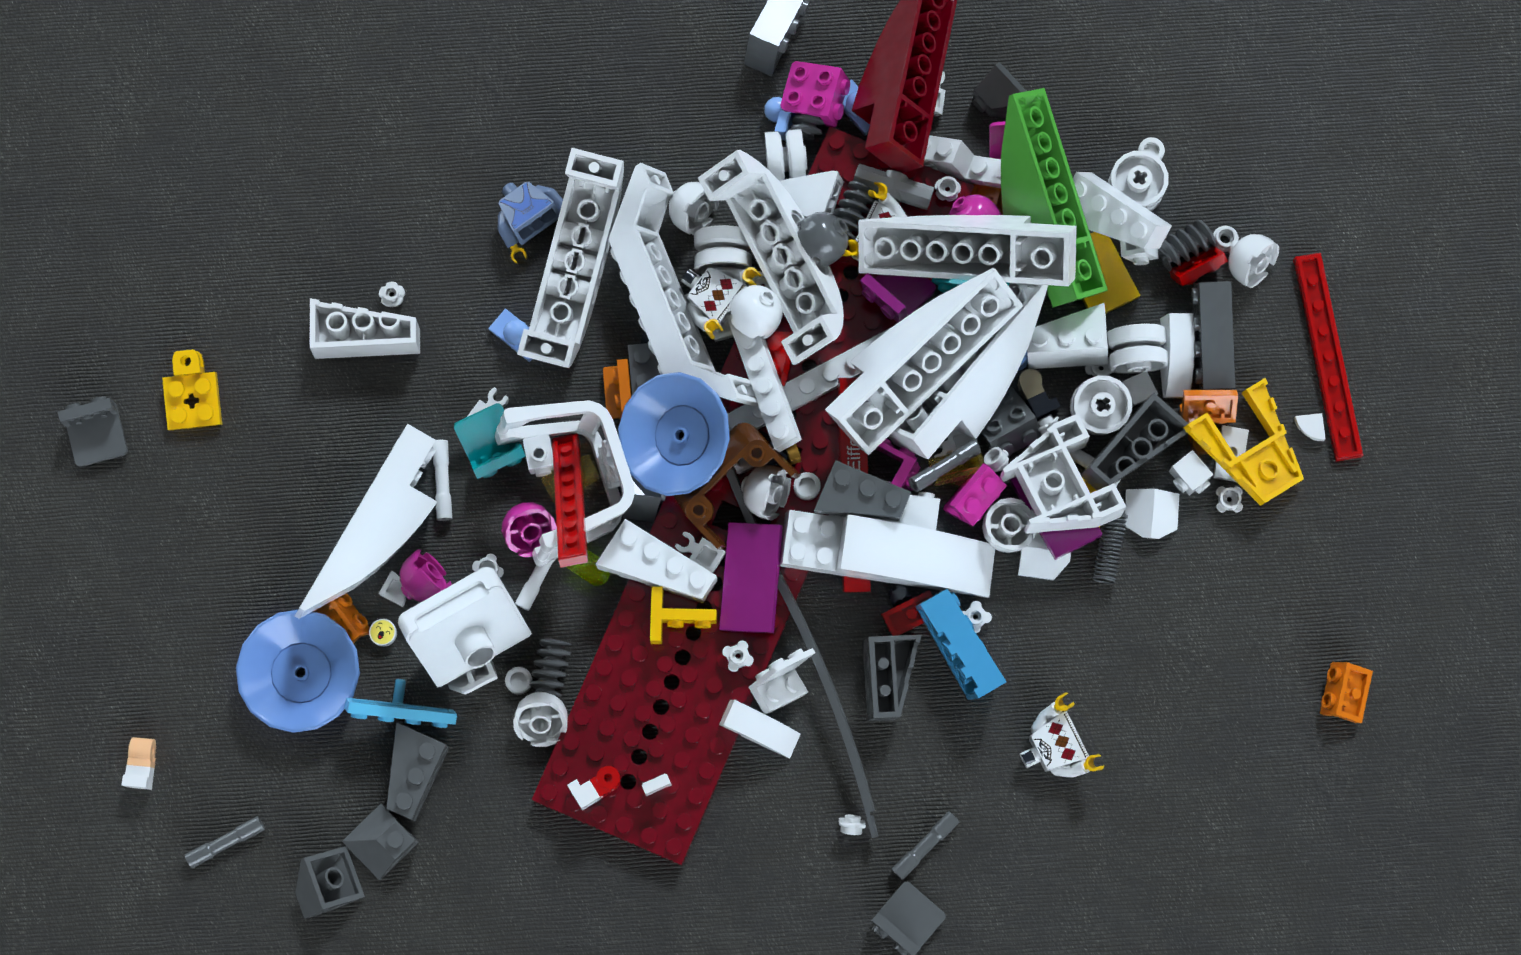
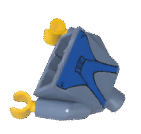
(526, 213)

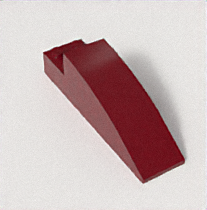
(904, 82)

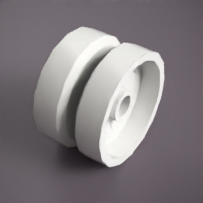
(788, 158)
(1146, 171)
(721, 248)
(1137, 348)
(1115, 399)

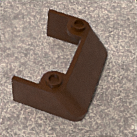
(744, 443)

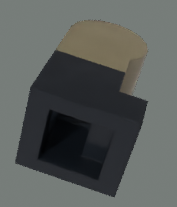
(1035, 396)

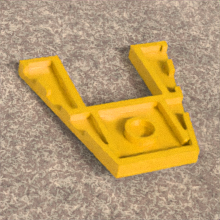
(1263, 469)

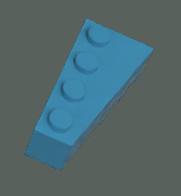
(960, 645)

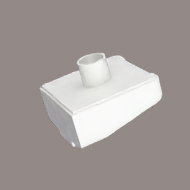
(463, 626)

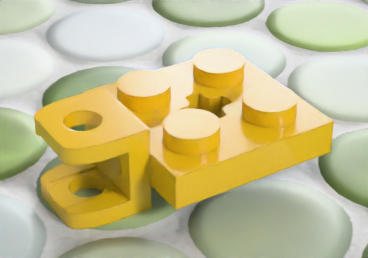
(188, 381)

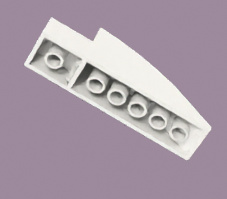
(968, 247)
(919, 356)
(978, 386)
(381, 523)
(886, 552)

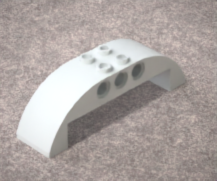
(770, 228)
(575, 259)

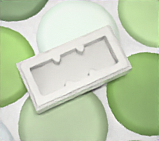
(1237, 441)

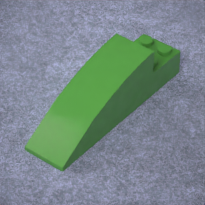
(1040, 185)

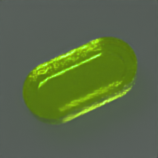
(589, 571)

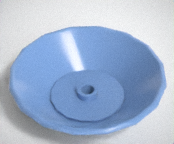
(652, 431)
(271, 663)

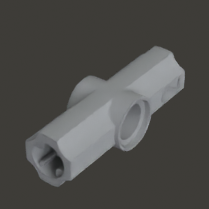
(898, 186)

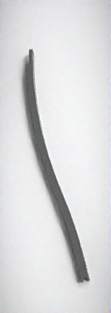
(821, 669)

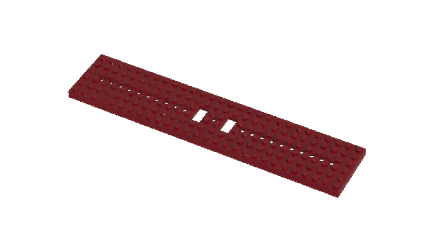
(631, 671)

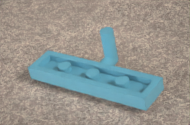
(411, 713)

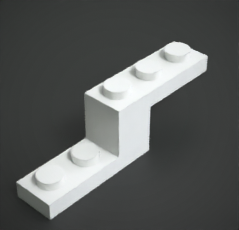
(956, 160)

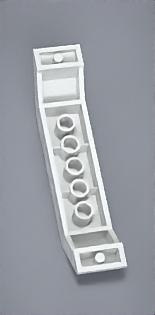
(657, 290)

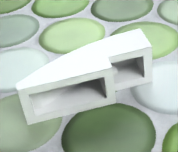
(1180, 350)
(759, 728)

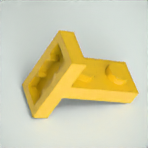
(675, 617)

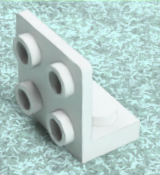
(780, 683)

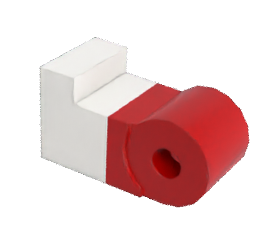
(601, 785)

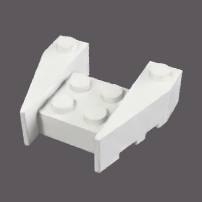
(1056, 486)

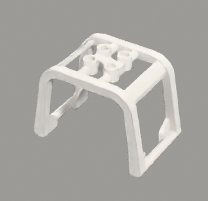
(607, 454)

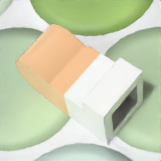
(140, 764)

